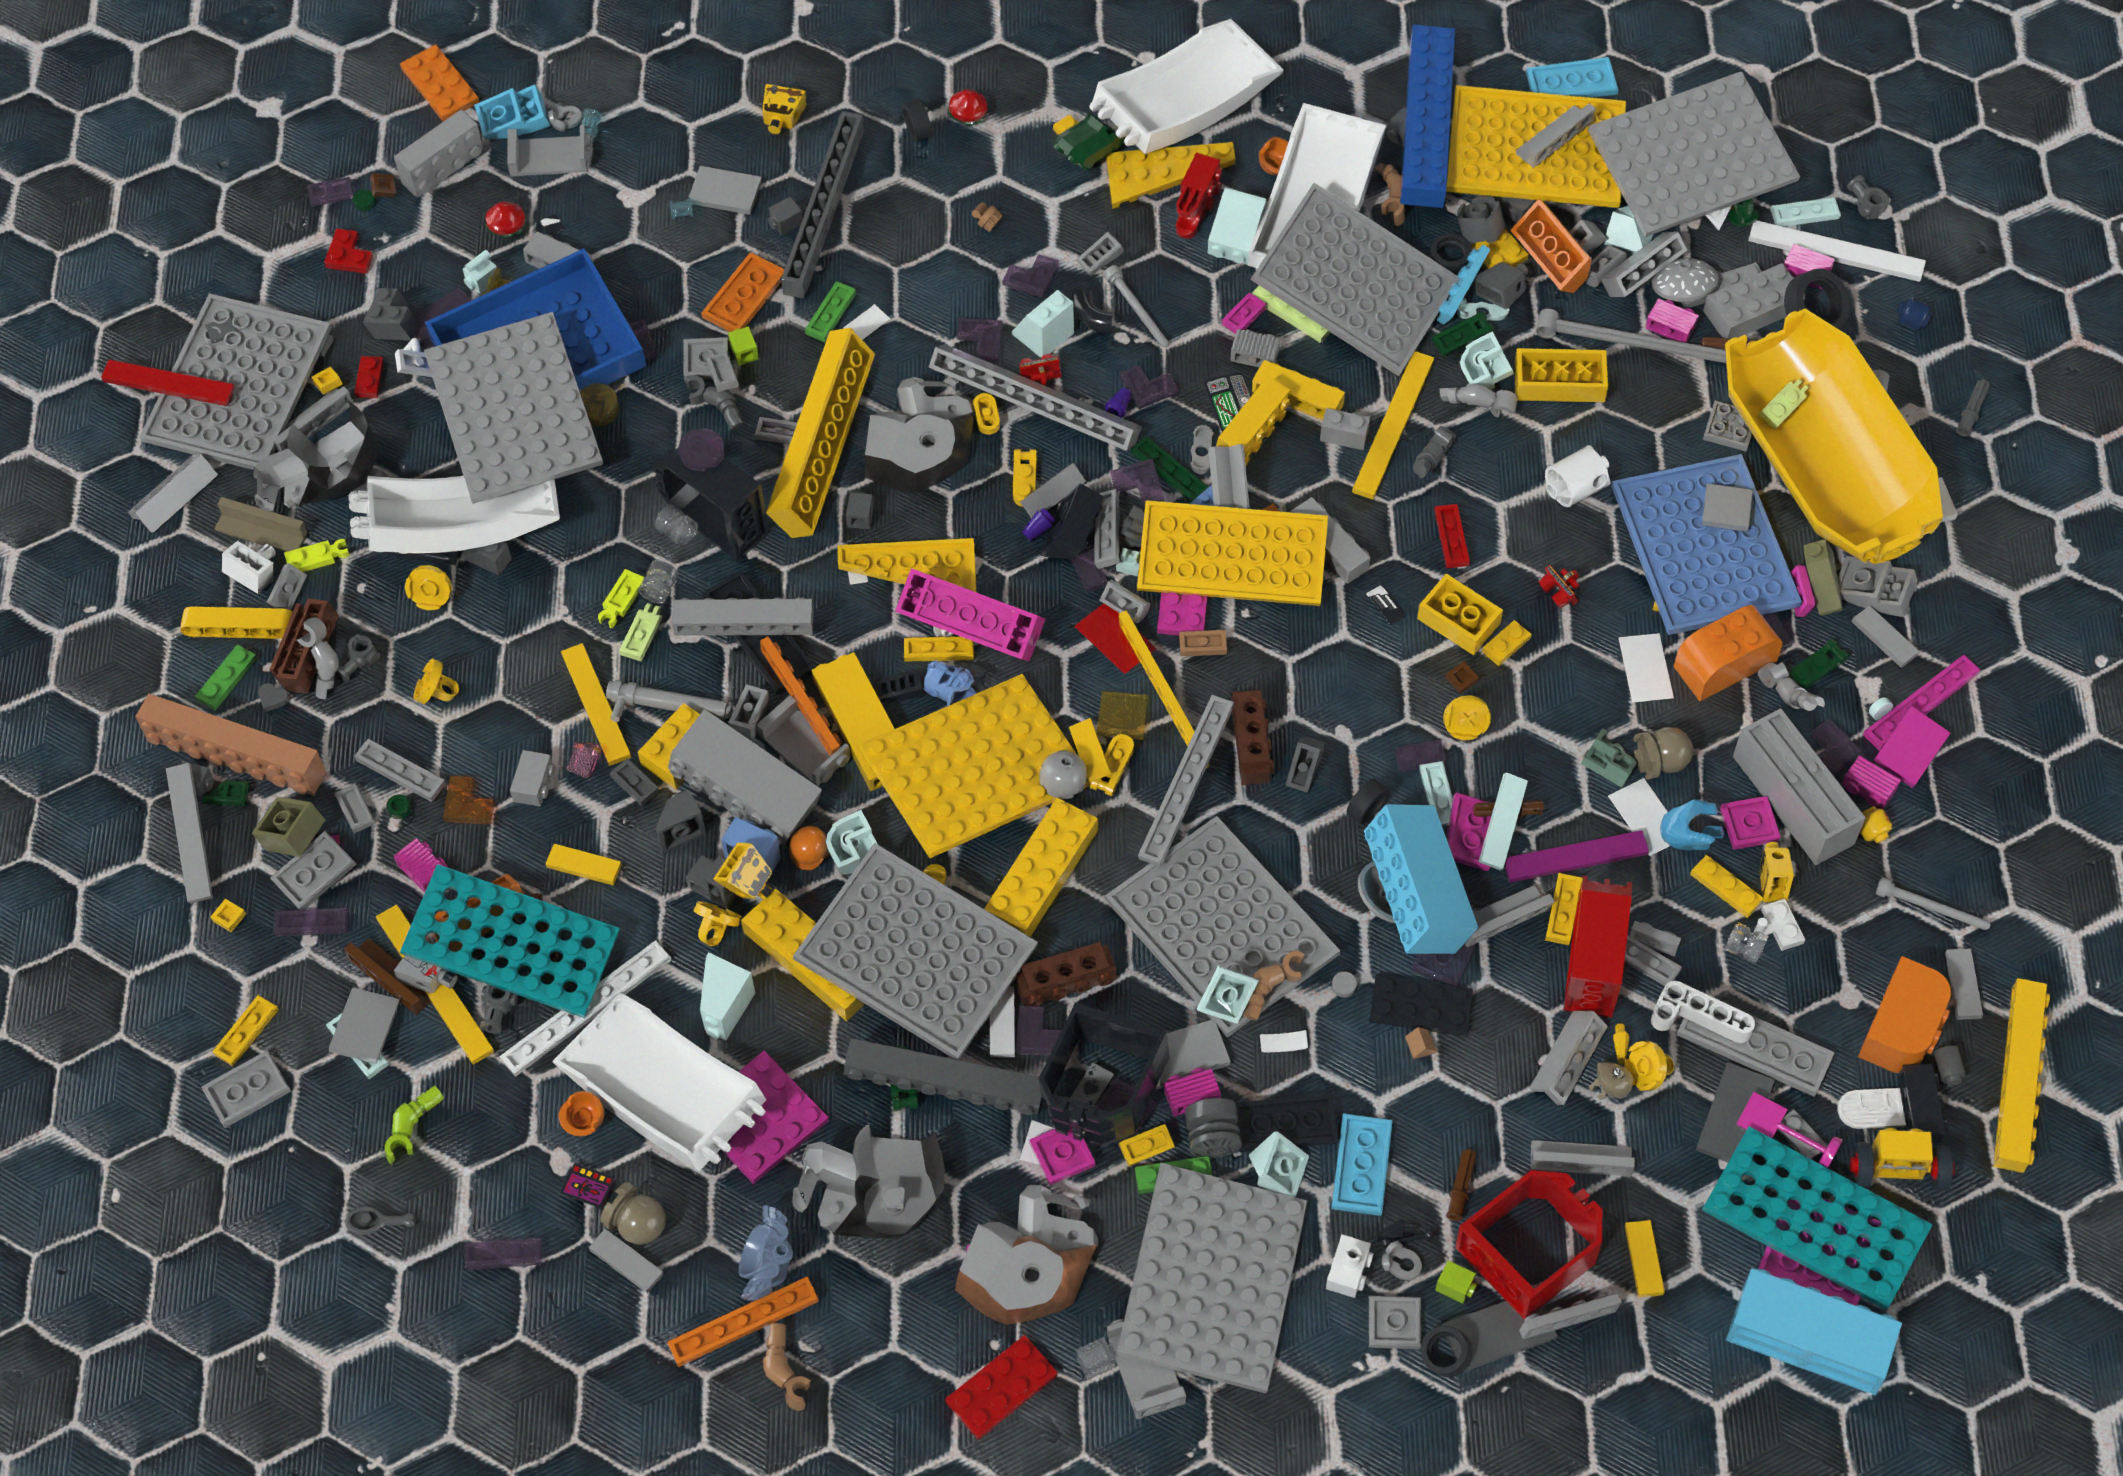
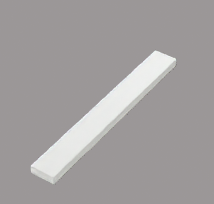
(1841, 251)
(565, 1024)

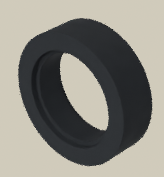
(1830, 284)

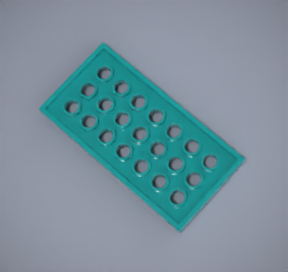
(517, 955)
(1811, 1254)

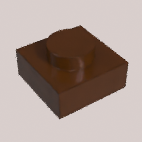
(383, 185)
(1462, 677)

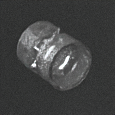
(674, 523)
(657, 581)
(1754, 947)

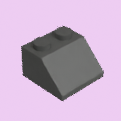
(679, 822)

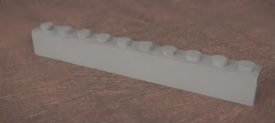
(1035, 397)

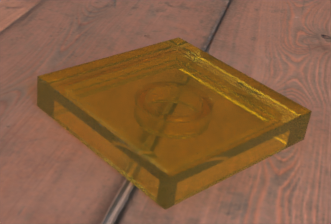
(1122, 715)

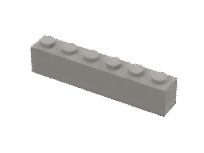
(743, 616)

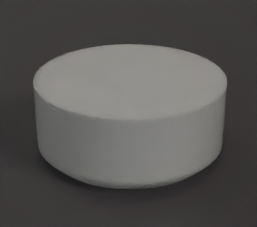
(1344, 984)

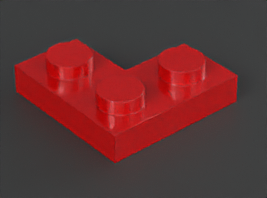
(344, 256)

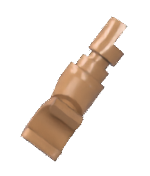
(1393, 204)
(1270, 977)
(779, 1371)

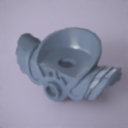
(765, 1255)

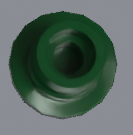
(1743, 213)

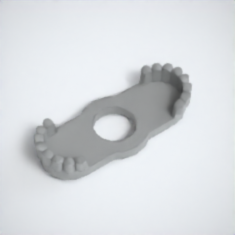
(1202, 438)

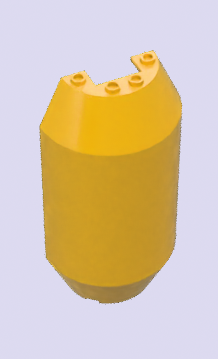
(1843, 446)

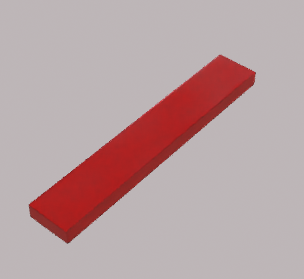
(168, 382)

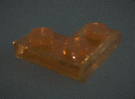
(461, 806)

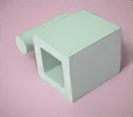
(478, 272)

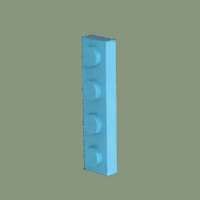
(1460, 288)

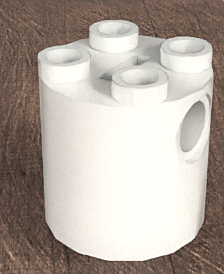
(1577, 476)

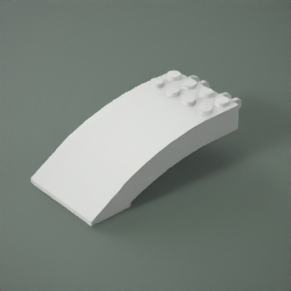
(1186, 87)
(1323, 150)
(441, 516)
(661, 1082)

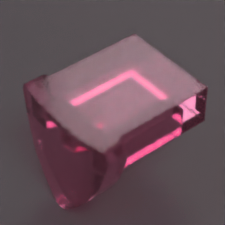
(584, 758)

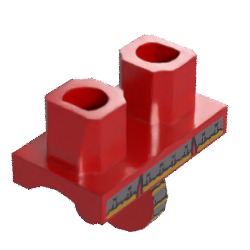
(1041, 369)
(1565, 594)

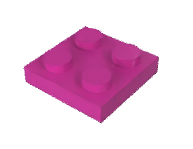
(1181, 613)
(1750, 822)
(1061, 1155)

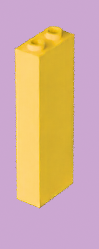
(853, 708)

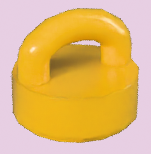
(936, 872)

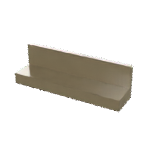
(260, 525)

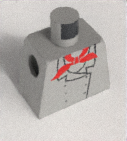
(423, 975)

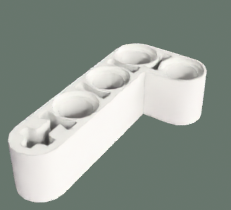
(1705, 1017)

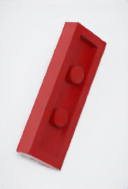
(1451, 536)

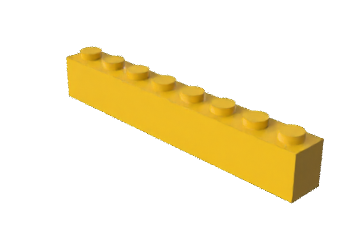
(2020, 1076)

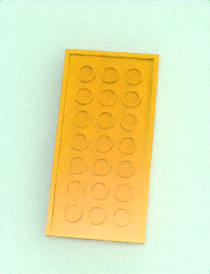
(1232, 553)

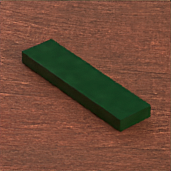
(1169, 469)

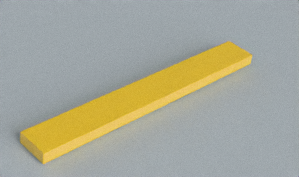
(1393, 425)
(1156, 677)
(443, 999)

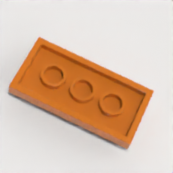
(439, 82)
(743, 293)

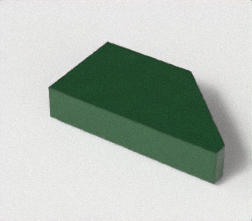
(229, 794)

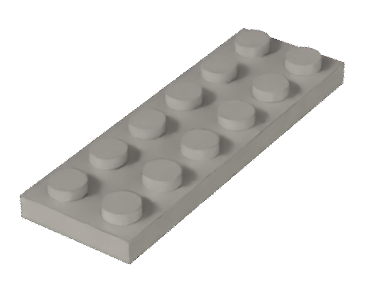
(1768, 1052)

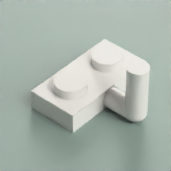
(412, 360)
(1781, 924)

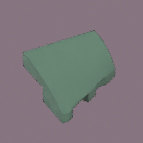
(1609, 760)

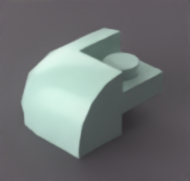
(1485, 362)
(850, 841)

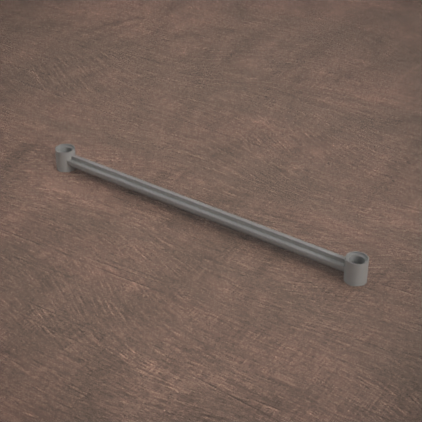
(1550, 323)

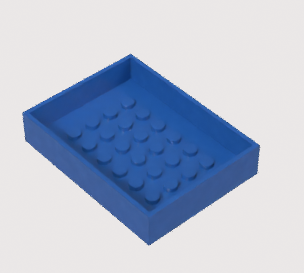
(588, 319)

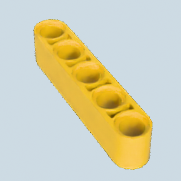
(235, 622)

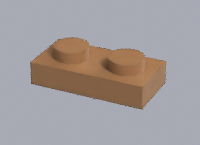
(1203, 643)

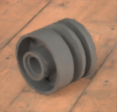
(1213, 1128)

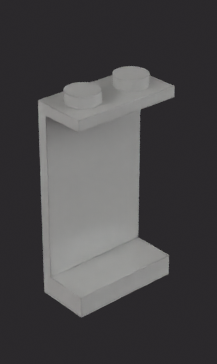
(548, 154)
(796, 742)
(1148, 1385)

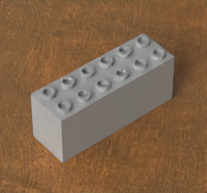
(743, 777)
(1798, 786)

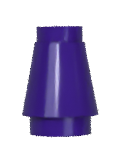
(1118, 403)
(1038, 524)

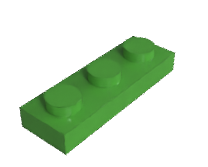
(830, 311)
(226, 677)
(1147, 1174)

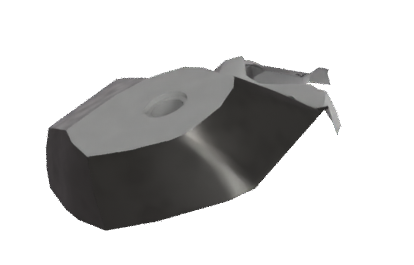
(921, 443)
(318, 469)
(877, 1189)

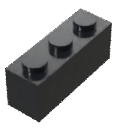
(1922, 1101)

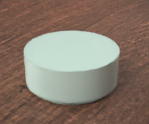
(1880, 708)

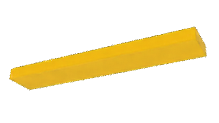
(595, 704)

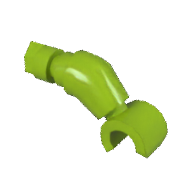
(406, 1117)

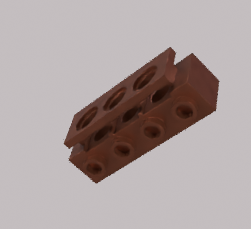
(291, 651)
(1251, 737)
(1065, 974)

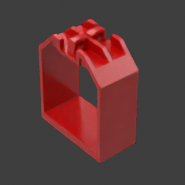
(1598, 947)
(1499, 1272)

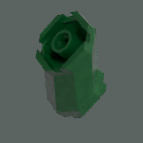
(1088, 141)

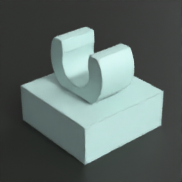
(1129, 562)

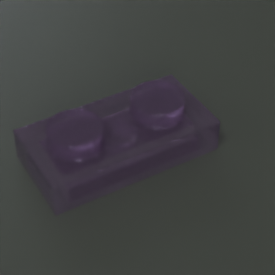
(330, 191)
(1414, 755)

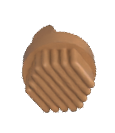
(987, 217)

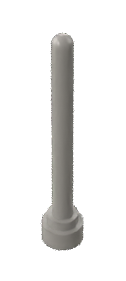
(1114, 277)
(1886, 888)

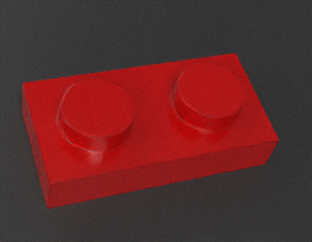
(369, 377)

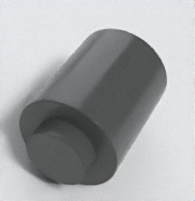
(1950, 1065)

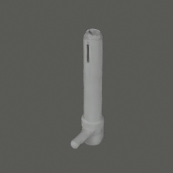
(633, 694)

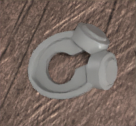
(554, 118)
(1396, 1250)

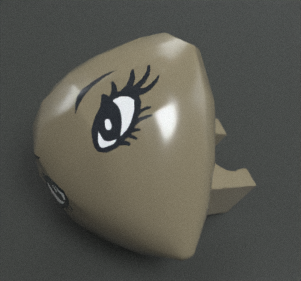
(1613, 1079)

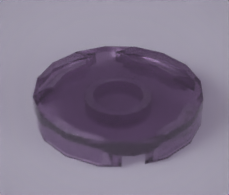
(701, 449)

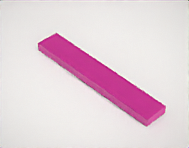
(1924, 699)

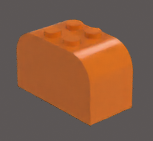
(1727, 652)
(1908, 1017)

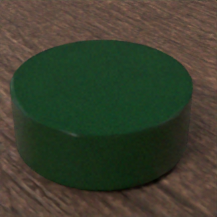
(363, 200)
(398, 806)

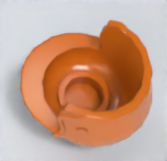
(1272, 155)
(808, 847)
(581, 1113)

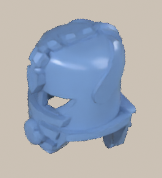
(948, 682)

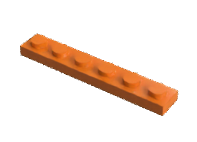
(796, 689)
(742, 1321)

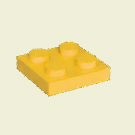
(1504, 250)

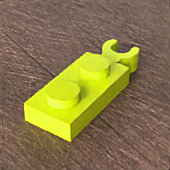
(316, 555)
(620, 597)

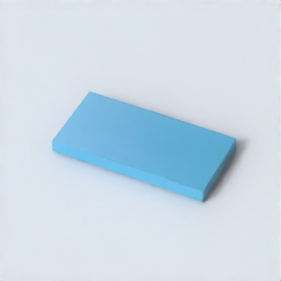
(1576, 78)
(1362, 1164)

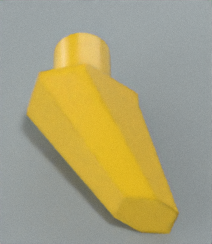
(1621, 1041)

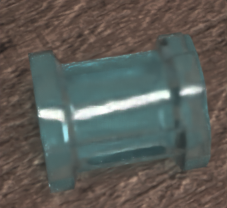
(590, 122)
(681, 208)

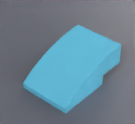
(512, 110)

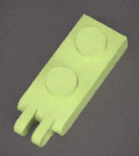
(1783, 404)
(641, 632)

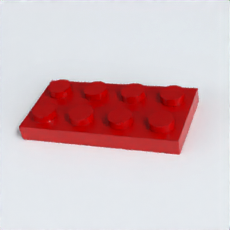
(1001, 1387)

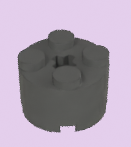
(1481, 220)

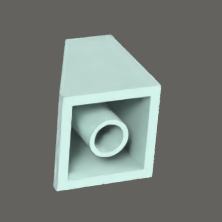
(1235, 225)
(1047, 325)
(724, 996)

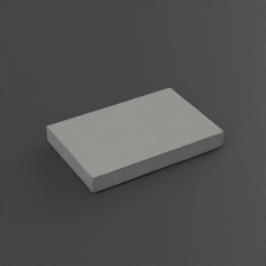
(725, 190)
(314, 872)
(364, 1025)
(1195, 1048)
(246, 1089)

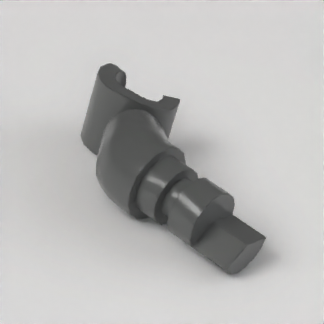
(723, 400)
(1432, 453)

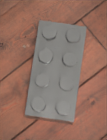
(439, 153)
(1749, 303)

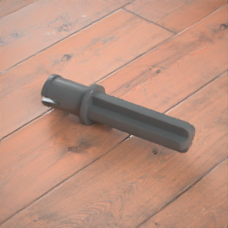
(1971, 412)

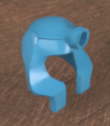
(1676, 831)

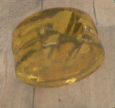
(600, 404)

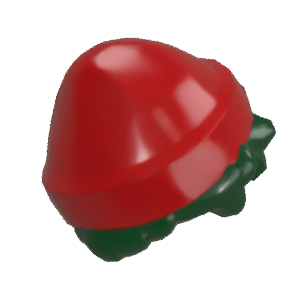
(968, 107)
(506, 219)

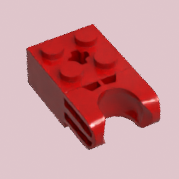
(1197, 194)

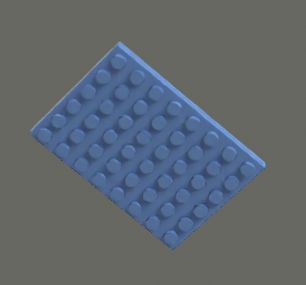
(1696, 568)

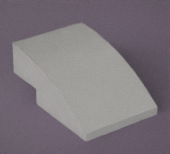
(1877, 585)

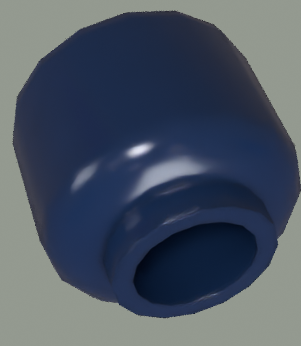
(1913, 313)

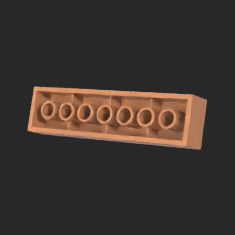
(231, 745)

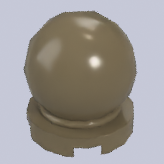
(1664, 751)
(636, 1216)

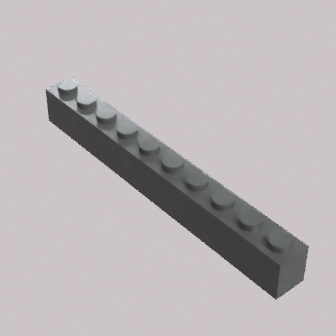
(822, 205)

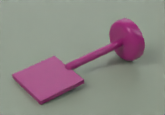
(1767, 1117)

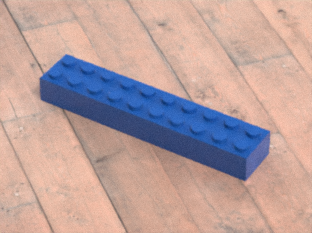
(1427, 116)

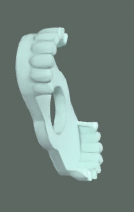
(1467, 310)

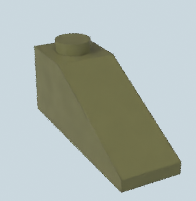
(1823, 576)

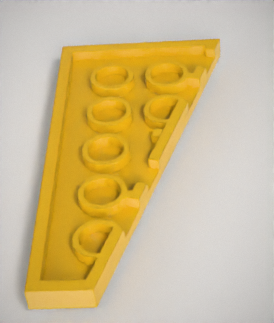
(1139, 174)
(892, 561)

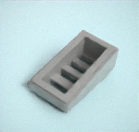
(1105, 240)

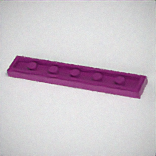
(1576, 856)

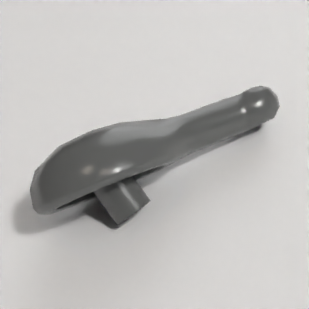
(369, 1220)

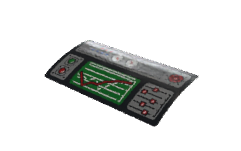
(1227, 397)

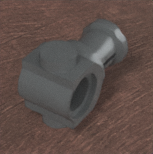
(1871, 199)
(355, 658)
(496, 1007)

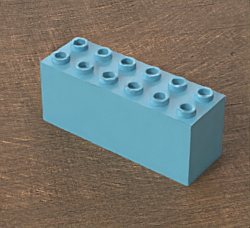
(1420, 879)
(1814, 1331)

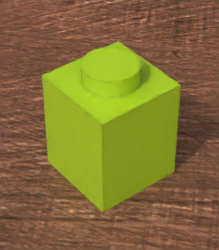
(743, 346)
(1456, 1282)

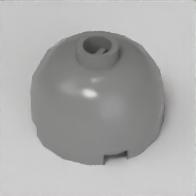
(1063, 774)

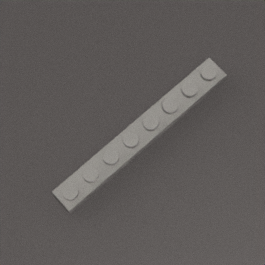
(1186, 781)

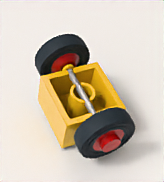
(1902, 1157)

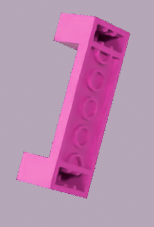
(970, 615)

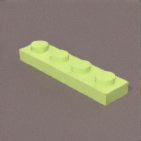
(1291, 315)

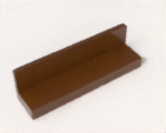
(380, 968)

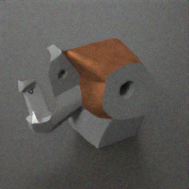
(1029, 1269)

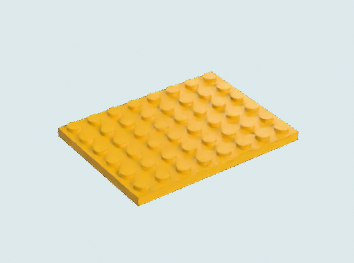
(1497, 122)
(969, 764)

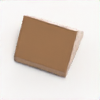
(1420, 1043)

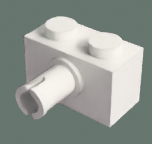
(249, 567)
(1348, 1266)

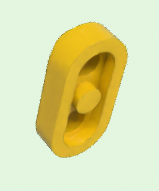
(986, 415)

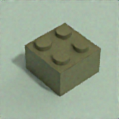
(288, 826)

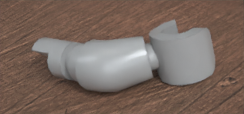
(1481, 396)
(324, 655)
(1788, 689)

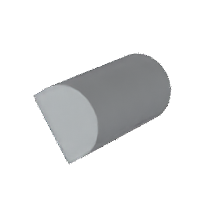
(1603, 264)
(1122, 599)

